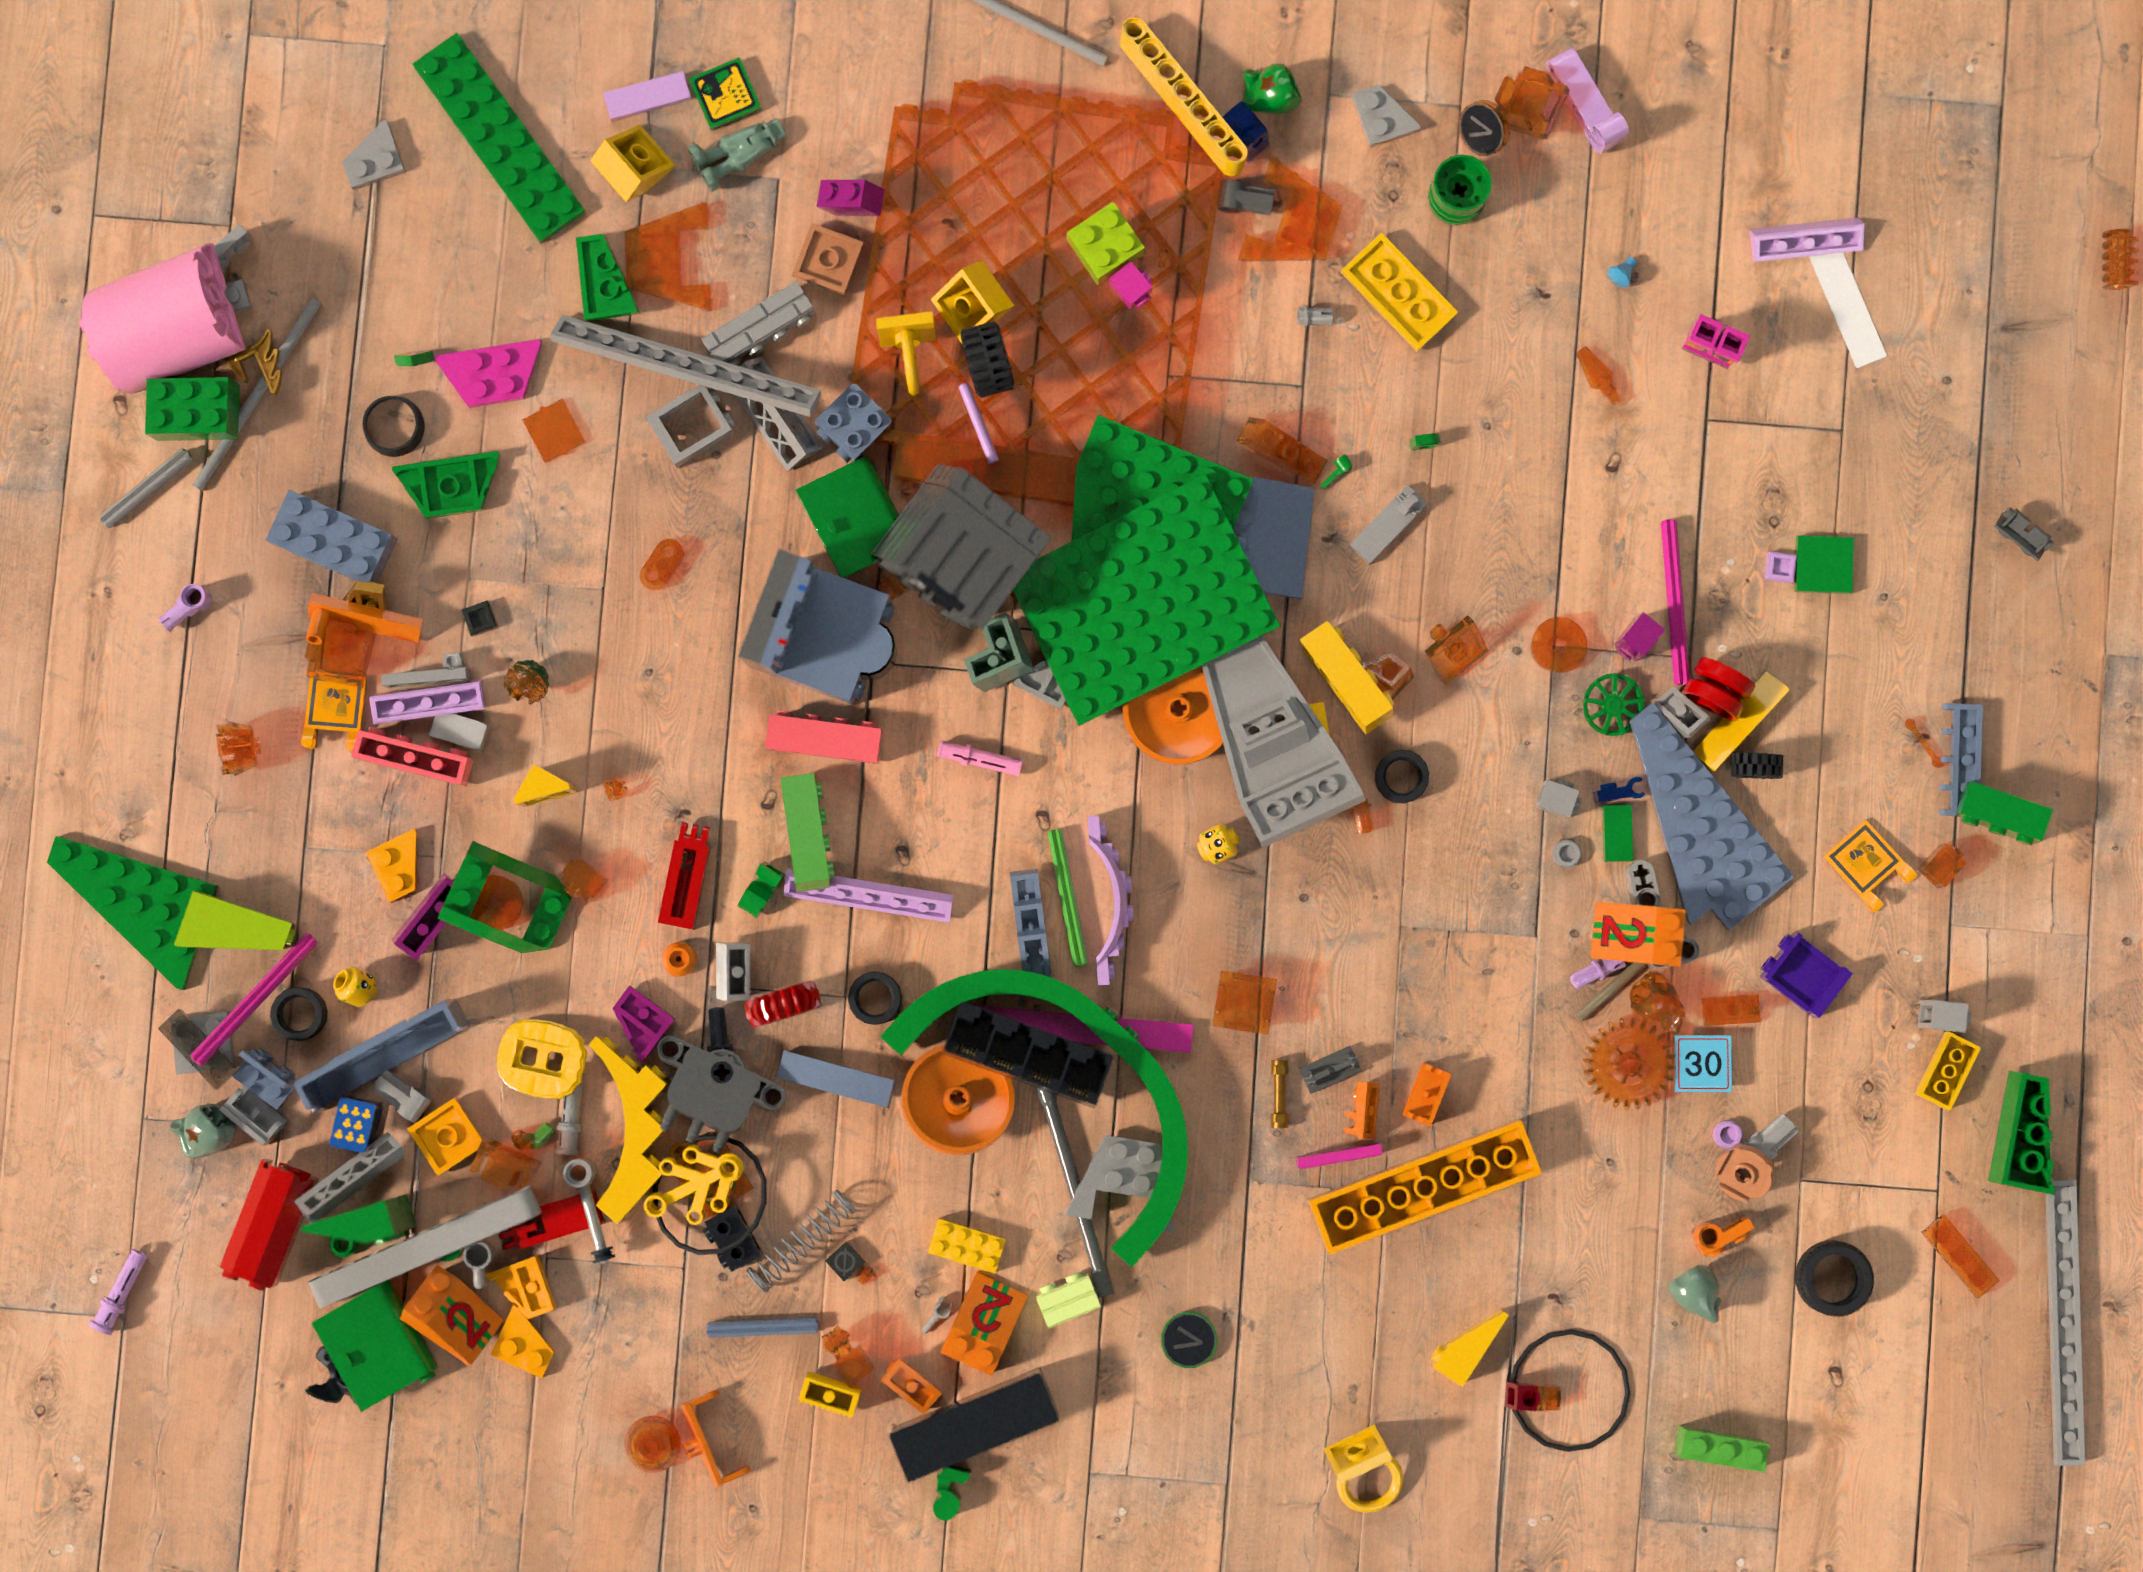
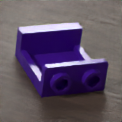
(1804, 975)

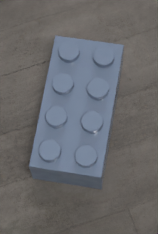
(331, 538)

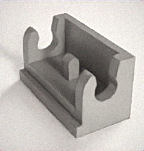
(254, 1115)

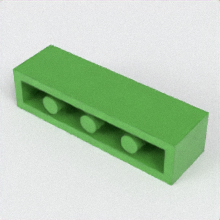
(805, 832)

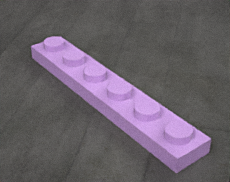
(877, 897)

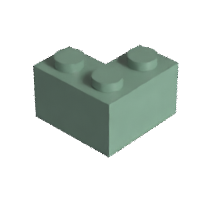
(1005, 657)

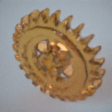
(1602, 1067)

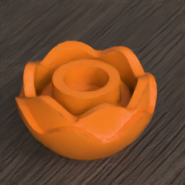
(682, 950)

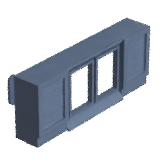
(380, 1054)

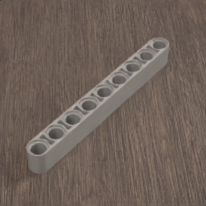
(424, 1247)

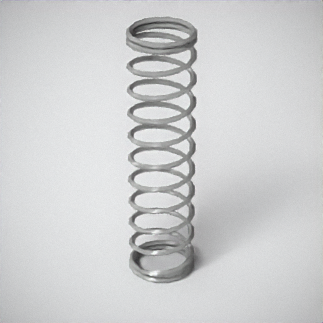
(845, 1205)

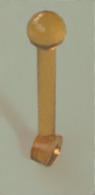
(1936, 761)

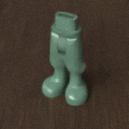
(741, 147)

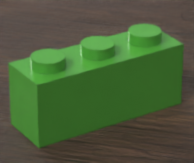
(1722, 1449)

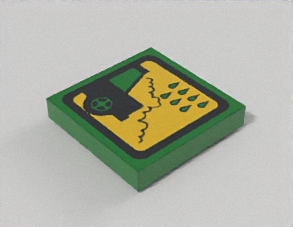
(725, 93)

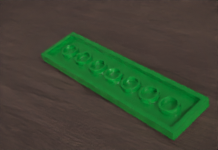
(498, 138)

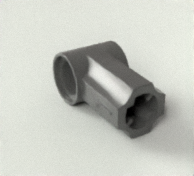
(1237, 197)

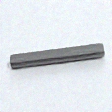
(146, 488)

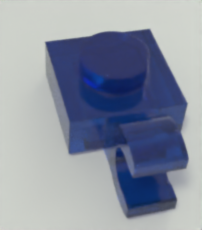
(1610, 792)

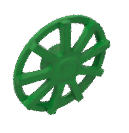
(1612, 704)

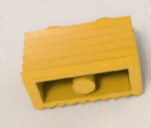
(830, 1394)

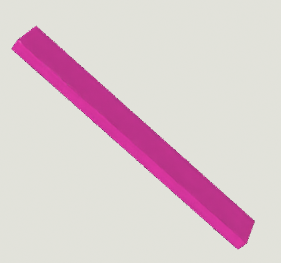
(1153, 1034)

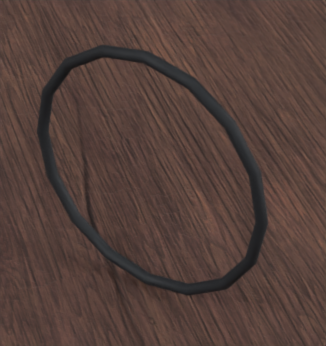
(751, 1228)
(1625, 1381)

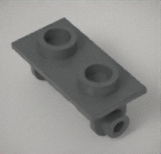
(2013, 526)
(1330, 1069)

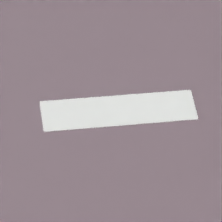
(1848, 308)

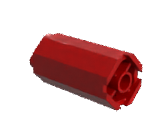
(267, 1225)

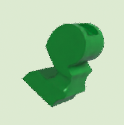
(761, 889)
(948, 1501)

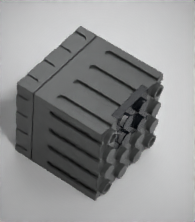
(959, 547)

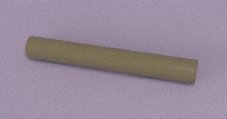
(1609, 990)

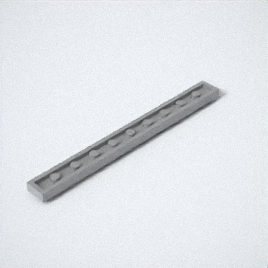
(686, 365)
(2065, 1324)

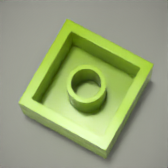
(1105, 243)

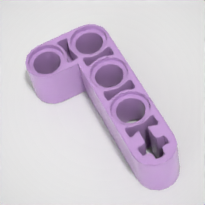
(1586, 102)

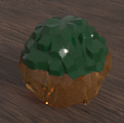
(527, 680)

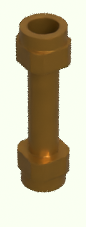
(1279, 1069)

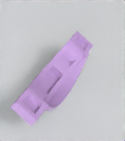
(1121, 886)

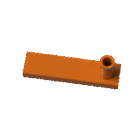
(366, 618)

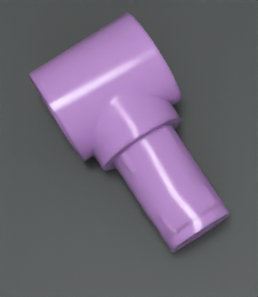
(185, 607)

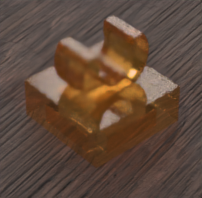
(890, 580)

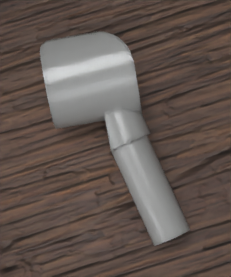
(939, 1312)

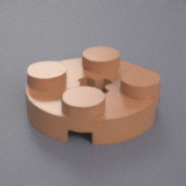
(1744, 1157)

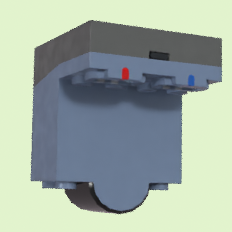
(819, 630)

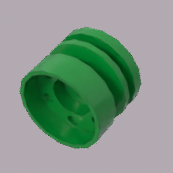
(1465, 176)

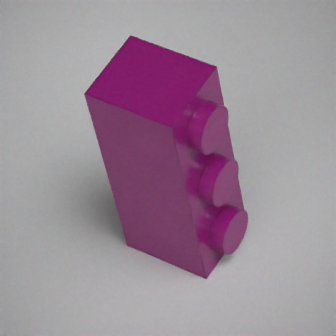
(424, 923)

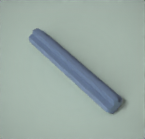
(762, 1327)

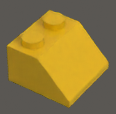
(632, 162)
(972, 299)

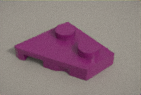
(641, 1021)

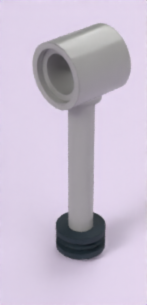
(602, 1252)

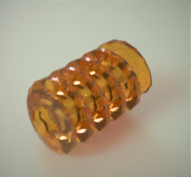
(2119, 259)

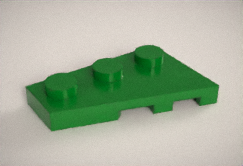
(602, 281)

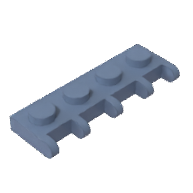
(1965, 751)

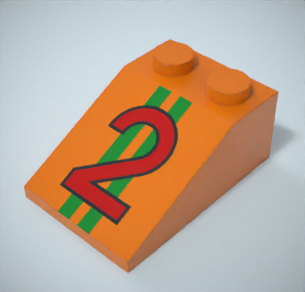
(1638, 934)
(451, 1315)
(984, 1323)

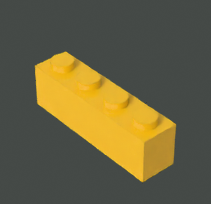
(1347, 677)

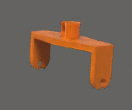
(700, 1444)

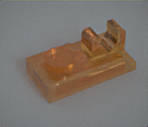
(1731, 1010)

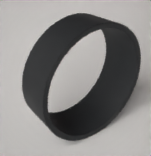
(411, 444)

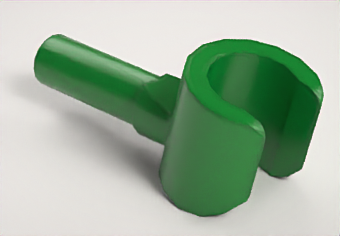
(1343, 465)

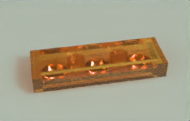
(1960, 1256)

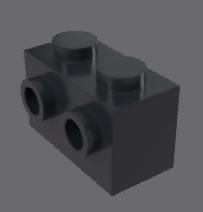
(727, 1228)

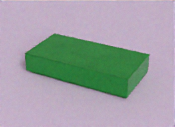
(1617, 833)

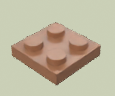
(828, 259)

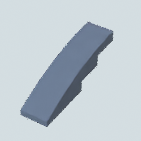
(1030, 922)
(836, 1079)

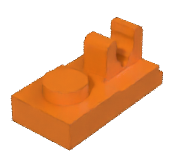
(1366, 1108)
(911, 1385)

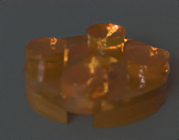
(1565, 630)
(509, 908)

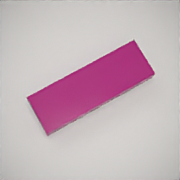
(1338, 1156)

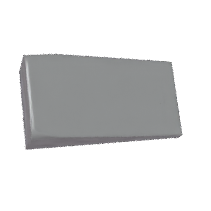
(460, 731)

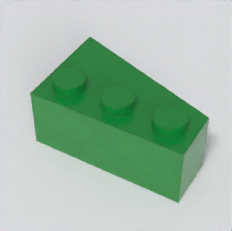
(2003, 813)

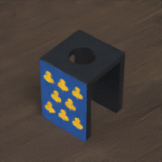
(355, 1124)

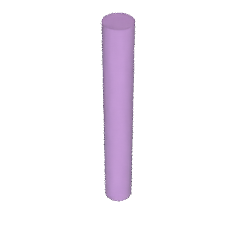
(978, 423)

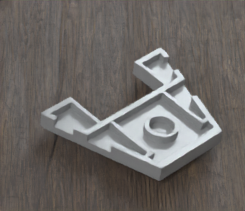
(1120, 1168)

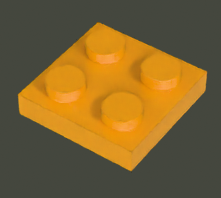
(446, 1136)

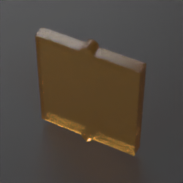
(553, 430)

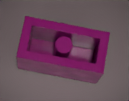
(850, 197)
(1638, 637)

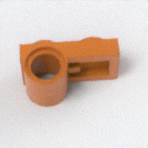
(1734, 1232)

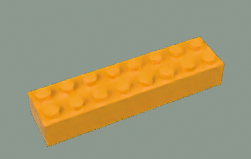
(1424, 1186)

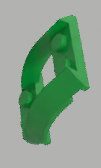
(470, 883)

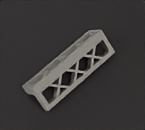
(791, 425)
(350, 1178)

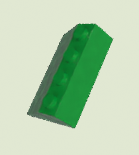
(376, 1222)

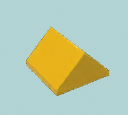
(541, 787)

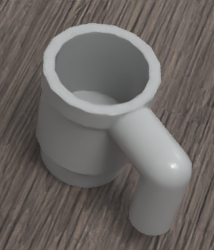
(477, 1257)

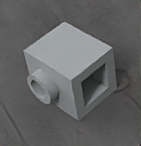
(1558, 798)

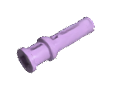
(113, 1304)

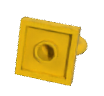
(907, 333)
(1357, 1456)

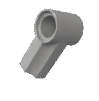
(407, 1099)
(1773, 1136)

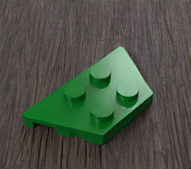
(449, 484)

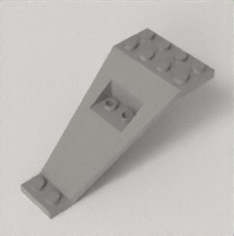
(1287, 770)

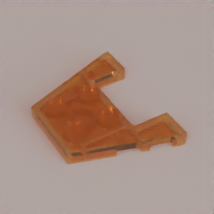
(1305, 224)
(655, 257)

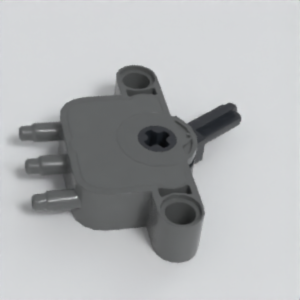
(703, 1096)

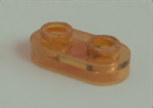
(663, 565)

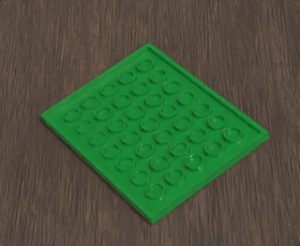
(1143, 600)

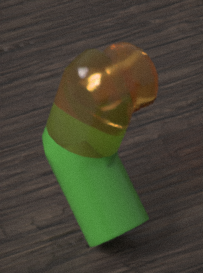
(534, 1140)

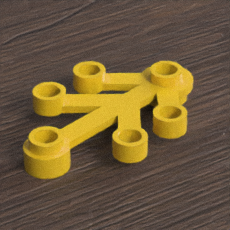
(697, 1182)

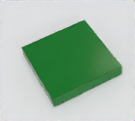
(1824, 564)

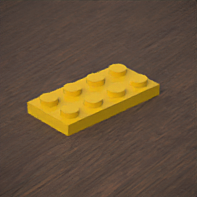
(1399, 292)

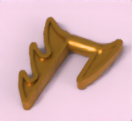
(267, 362)

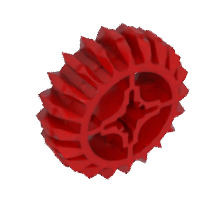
(782, 1004)

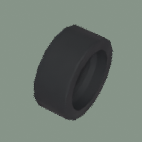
(1423, 776)
(854, 995)
(277, 1012)

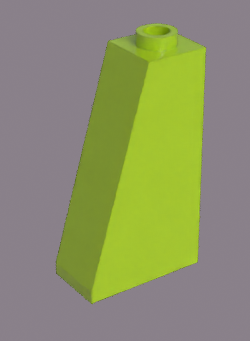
(224, 924)

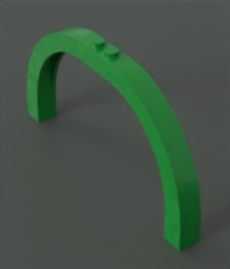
(1166, 1194)

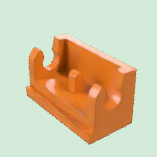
(1426, 1094)

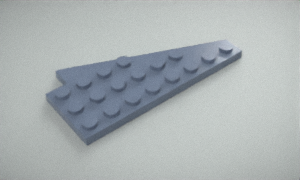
(1708, 840)

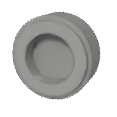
(1566, 853)

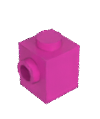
(1132, 285)

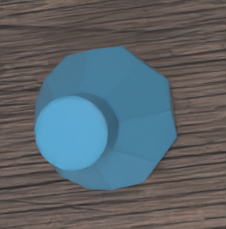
(1621, 273)

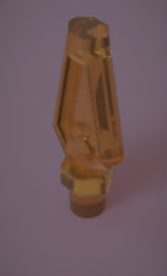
(1598, 375)

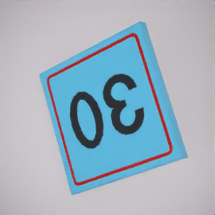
(1703, 1063)

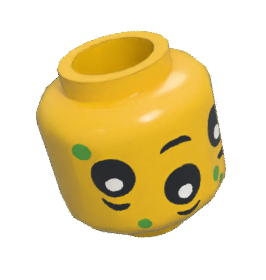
(1218, 844)
(355, 986)

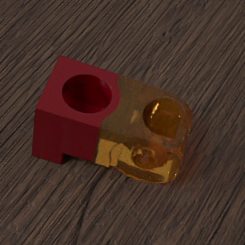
(1532, 1396)

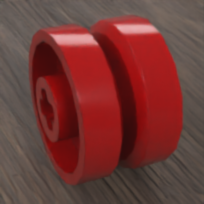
(1719, 688)

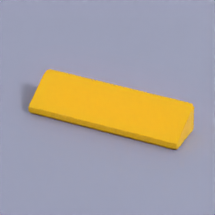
(1729, 734)

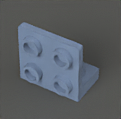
(265, 1078)

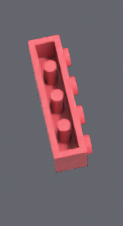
(823, 738)
(412, 758)

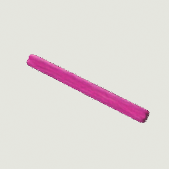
(1675, 601)
(253, 999)

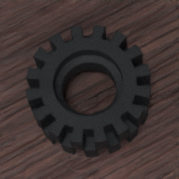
(1757, 765)

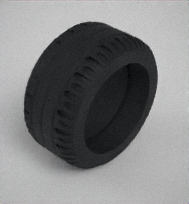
(1862, 1288)

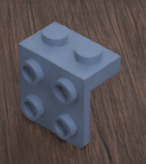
(852, 423)

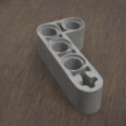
(1634, 895)

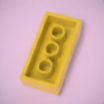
(1947, 1071)
(966, 1245)

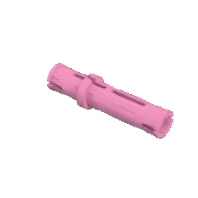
(979, 758)

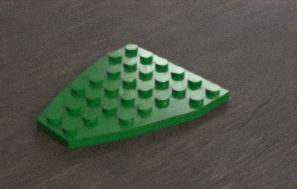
(1130, 468)

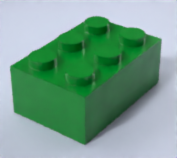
(192, 409)

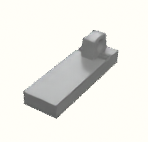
(1388, 524)
(452, 671)

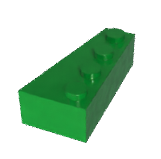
(2023, 1135)

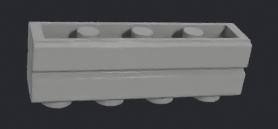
(760, 325)

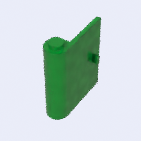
(849, 514)
(382, 1346)

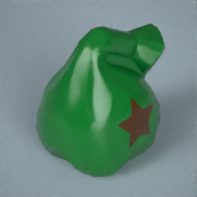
(1272, 90)

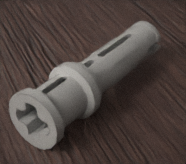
(569, 1126)

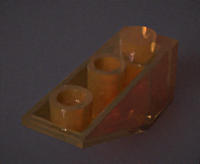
(1281, 449)

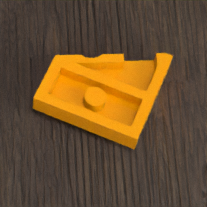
(396, 865)
(526, 1286)
(523, 1345)

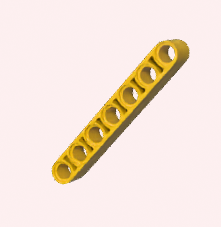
(1184, 108)

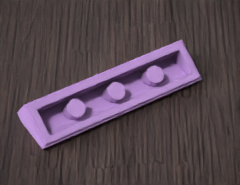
(1807, 239)
(427, 701)

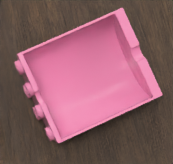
(161, 320)

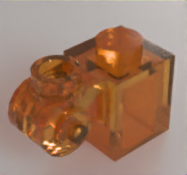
(850, 1362)

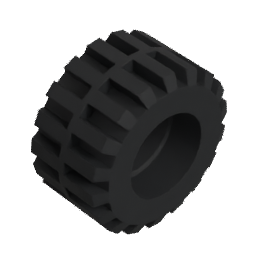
(987, 359)

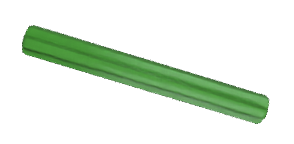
(1067, 897)

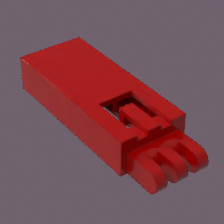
(682, 887)
(559, 1220)

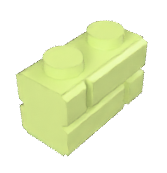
(1068, 1299)

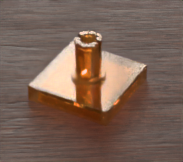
(1455, 649)

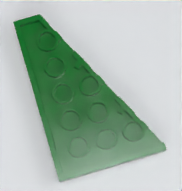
(136, 899)

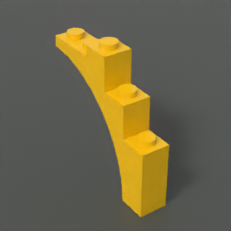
(642, 1128)

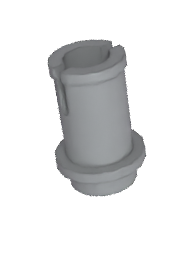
(1314, 316)

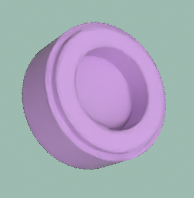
(1727, 1134)

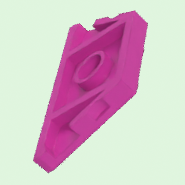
(492, 372)

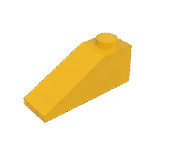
(1463, 1352)

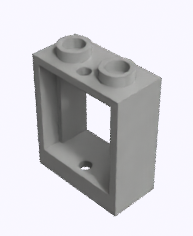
(681, 458)

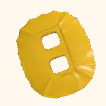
(546, 1038)

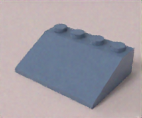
(1276, 534)

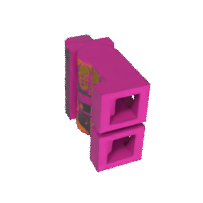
(1714, 345)

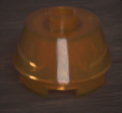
(237, 748)
(652, 1444)

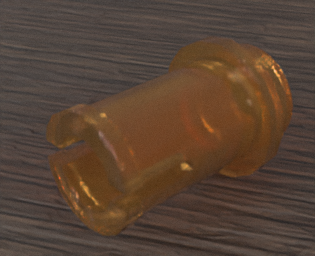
(1362, 817)

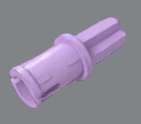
(1595, 971)

